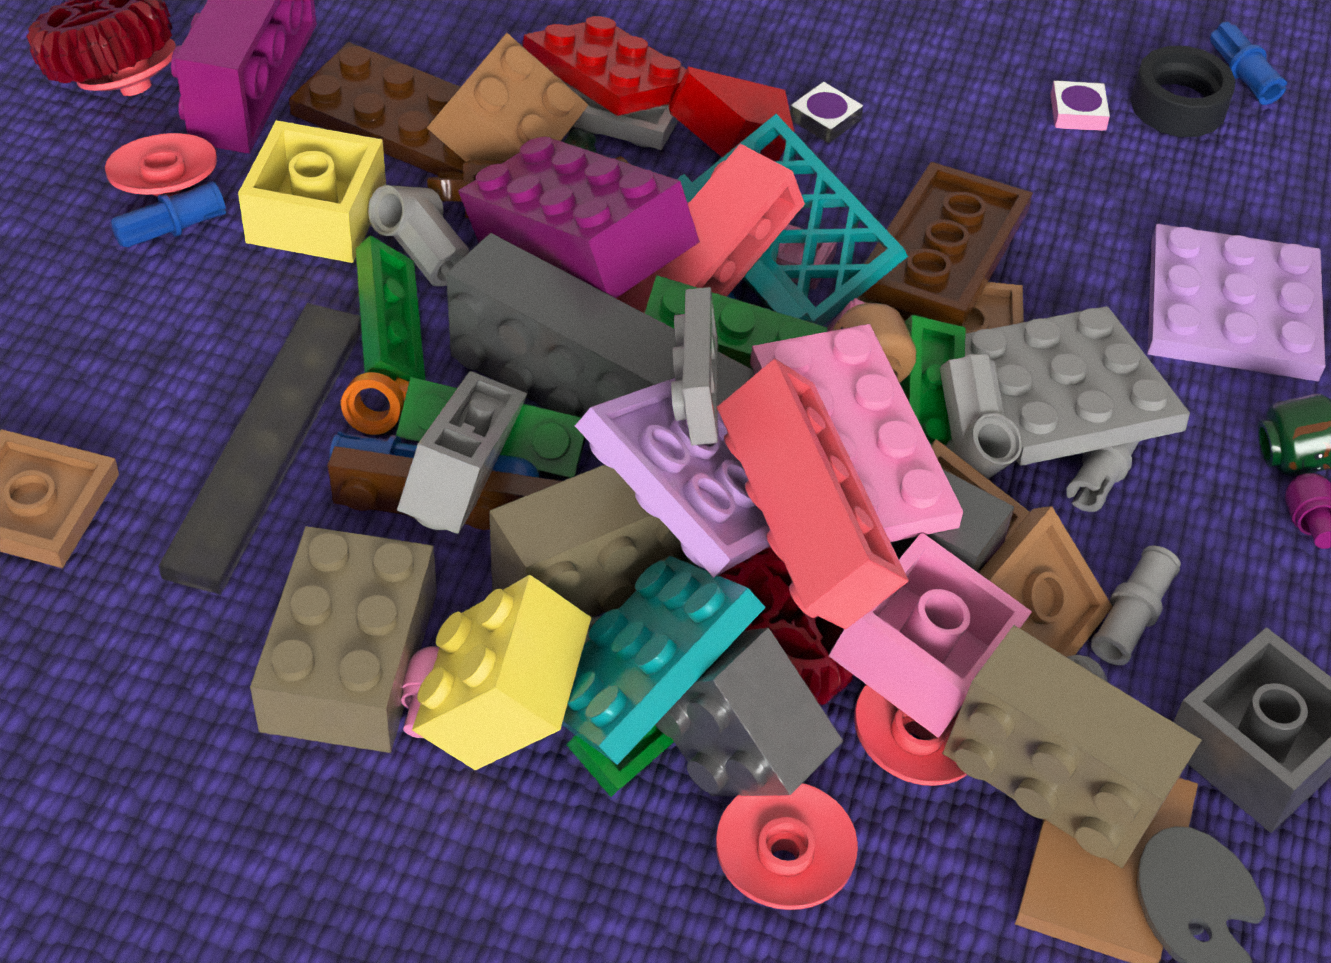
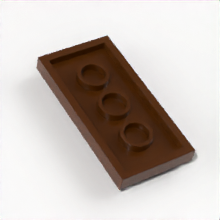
(380, 100)
(954, 239)

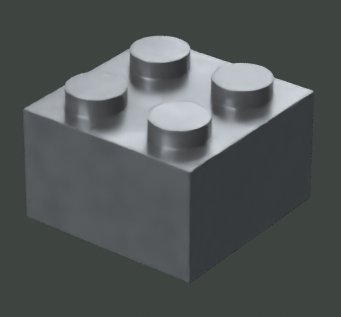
(750, 722)
(1262, 728)

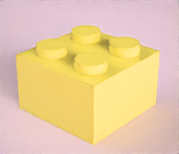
(311, 191)
(502, 673)

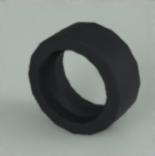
(1176, 113)

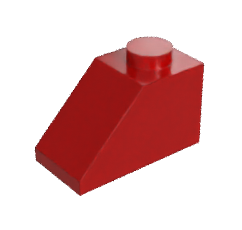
(728, 110)

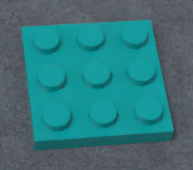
(653, 652)

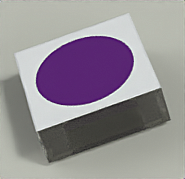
(826, 112)

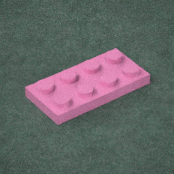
(874, 427)

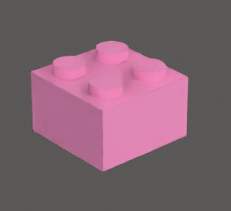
(929, 635)

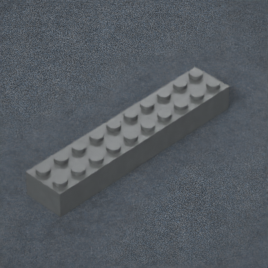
(583, 348)

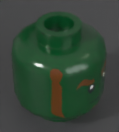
(1297, 435)

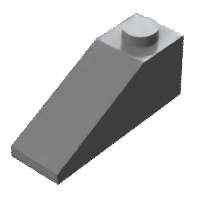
(460, 453)

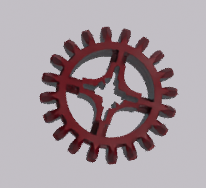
(97, 37)
(802, 638)

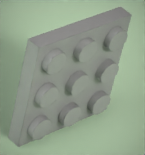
(1077, 384)

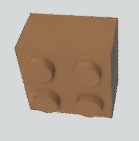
(506, 105)

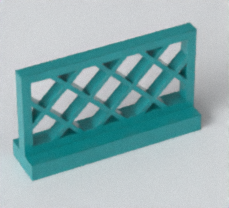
(773, 281)

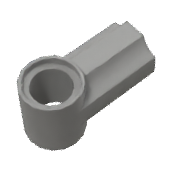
(418, 225)
(977, 416)

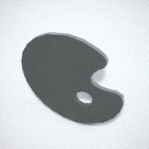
(1194, 886)

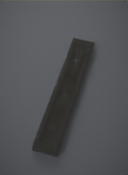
(260, 450)

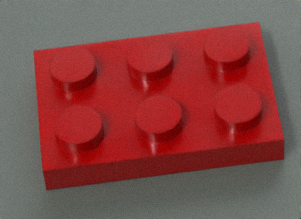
(607, 64)

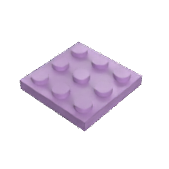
(1236, 302)
(688, 487)

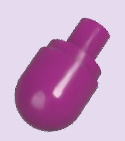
(1310, 506)

